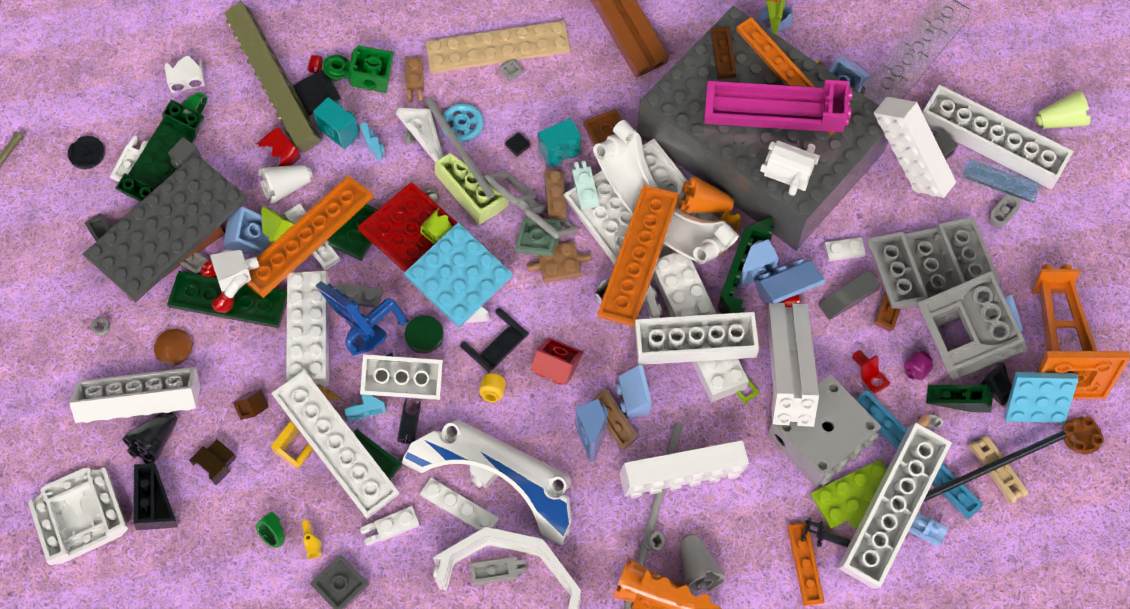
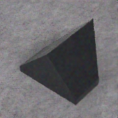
(999, 383)

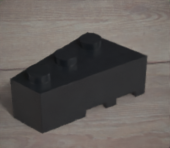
(150, 500)

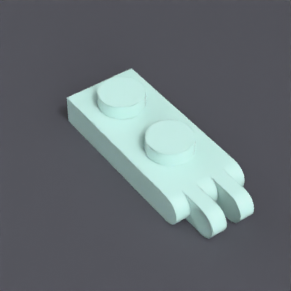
(585, 186)

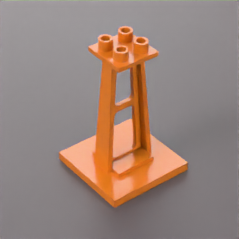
(1094, 368)

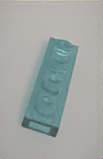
(1001, 181)

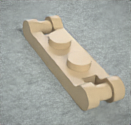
(1004, 476)

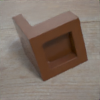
(250, 404)

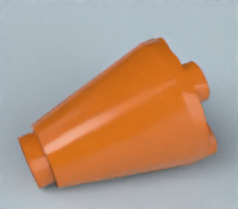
(704, 198)

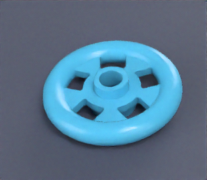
(464, 109)

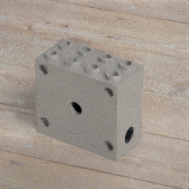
(838, 434)

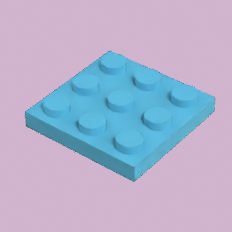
(1040, 397)

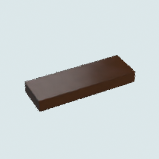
(723, 52)

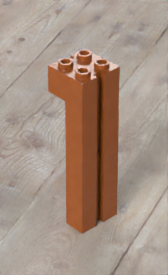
(632, 35)

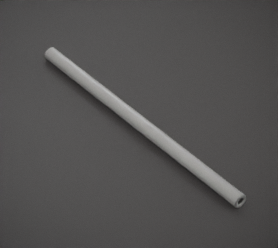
(459, 147)

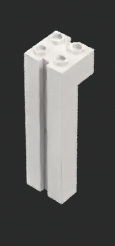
(792, 365)

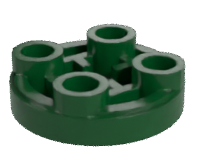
(424, 334)

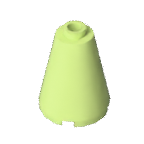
(1065, 112)

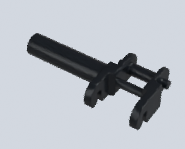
(822, 535)

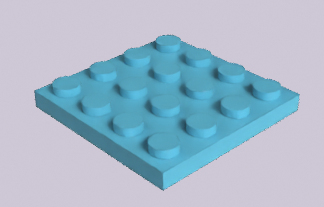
(458, 275)

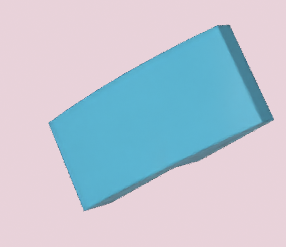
(372, 142)

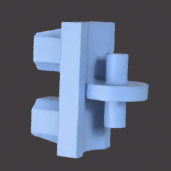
(928, 529)

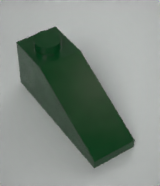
(961, 397)

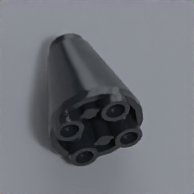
(150, 437)

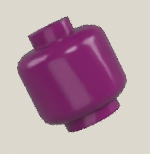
(918, 365)

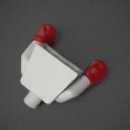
(232, 273)

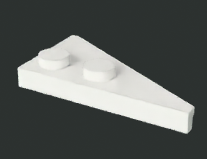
(423, 129)

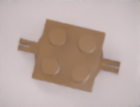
(563, 264)

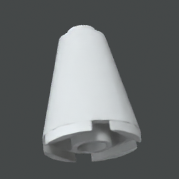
(283, 180)

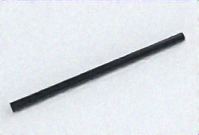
(995, 465)

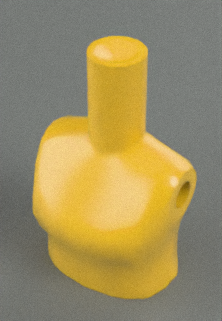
(311, 542)

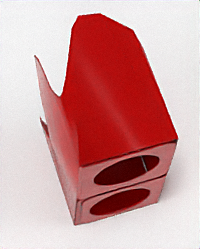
(281, 147)

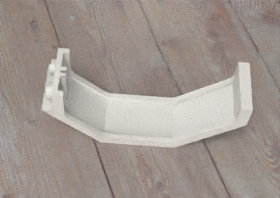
(507, 540)

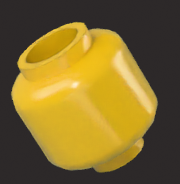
(492, 387)

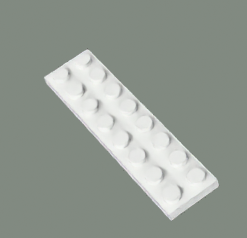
(335, 444)

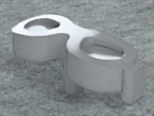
(409, 137)

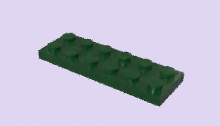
(196, 292)

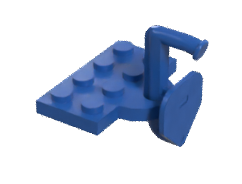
(363, 328)

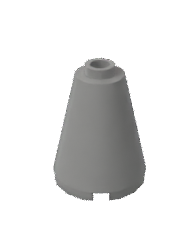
(699, 565)

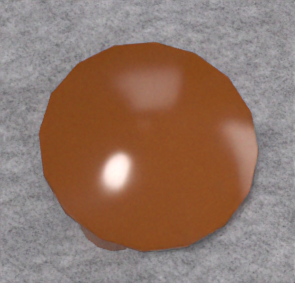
(173, 346)
(1083, 435)

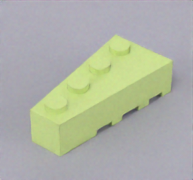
(467, 191)

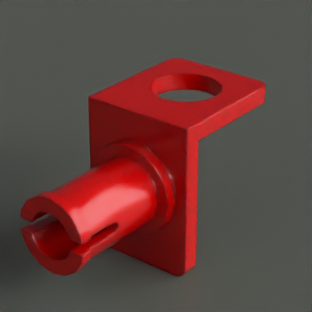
(870, 371)

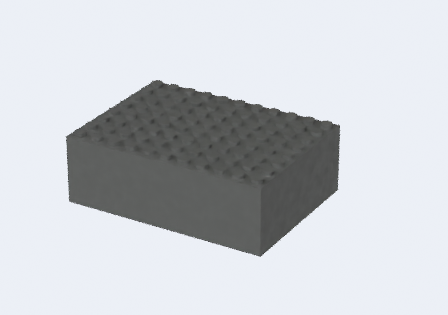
(734, 154)

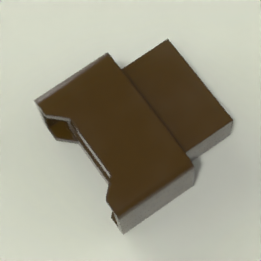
(214, 460)

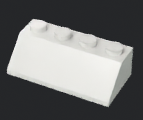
(401, 377)

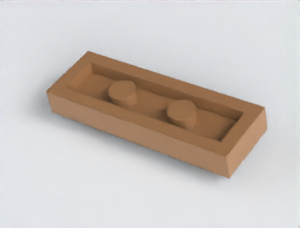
(555, 194)
(617, 422)

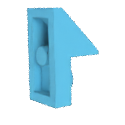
(370, 407)

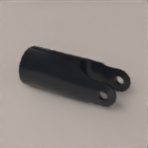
(408, 425)

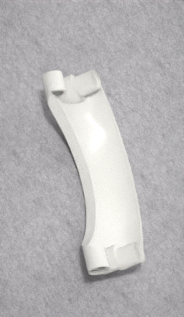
(627, 171)

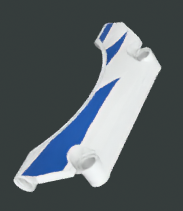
(525, 473)

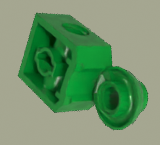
(367, 69)

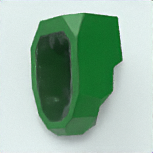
(196, 102)
(271, 530)

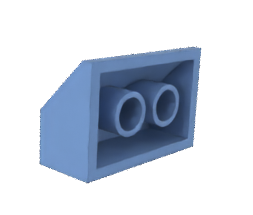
(788, 281)
(591, 426)

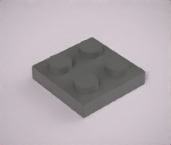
(339, 583)

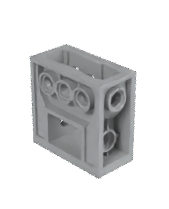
(967, 303)

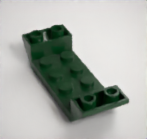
(154, 162)
(753, 233)

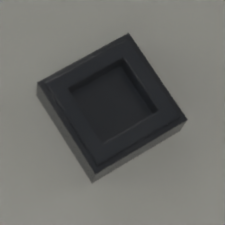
(517, 144)

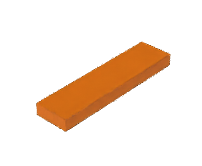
(805, 566)

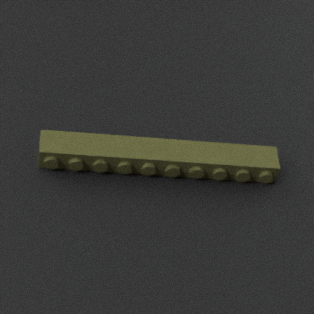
(273, 77)

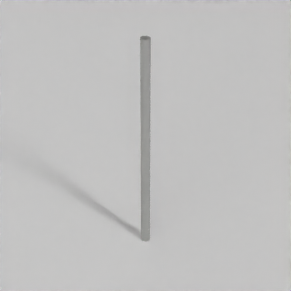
(656, 504)

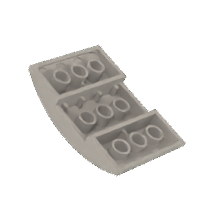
(929, 261)

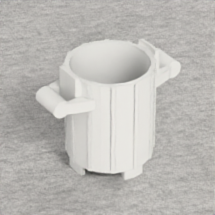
(790, 165)

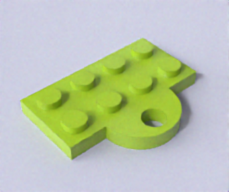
(849, 496)

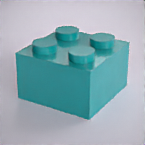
(336, 122)
(559, 142)

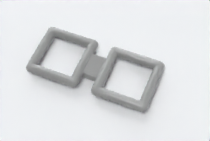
(528, 204)

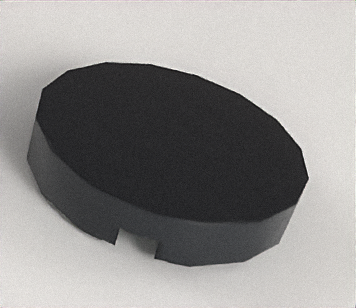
(86, 152)

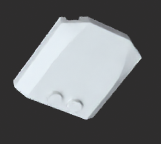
(77, 515)

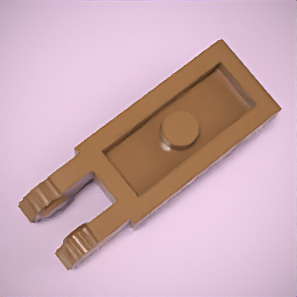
(414, 77)

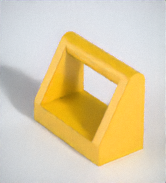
(283, 442)

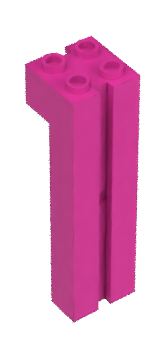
(779, 106)

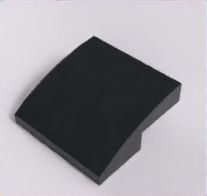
(315, 90)

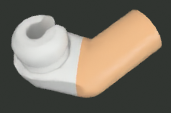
(930, 421)

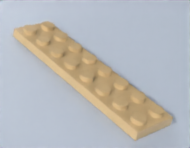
(497, 46)

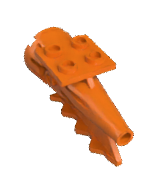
(654, 591)

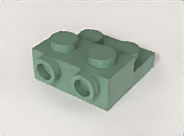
(535, 240)

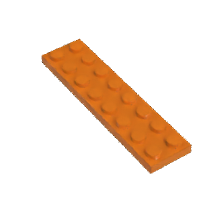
(308, 234)
(638, 255)

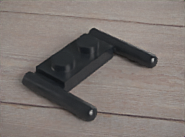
(501, 346)

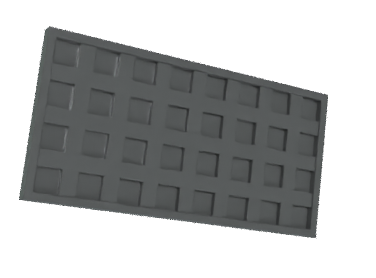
(165, 227)

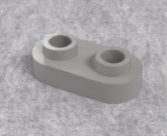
(1003, 211)

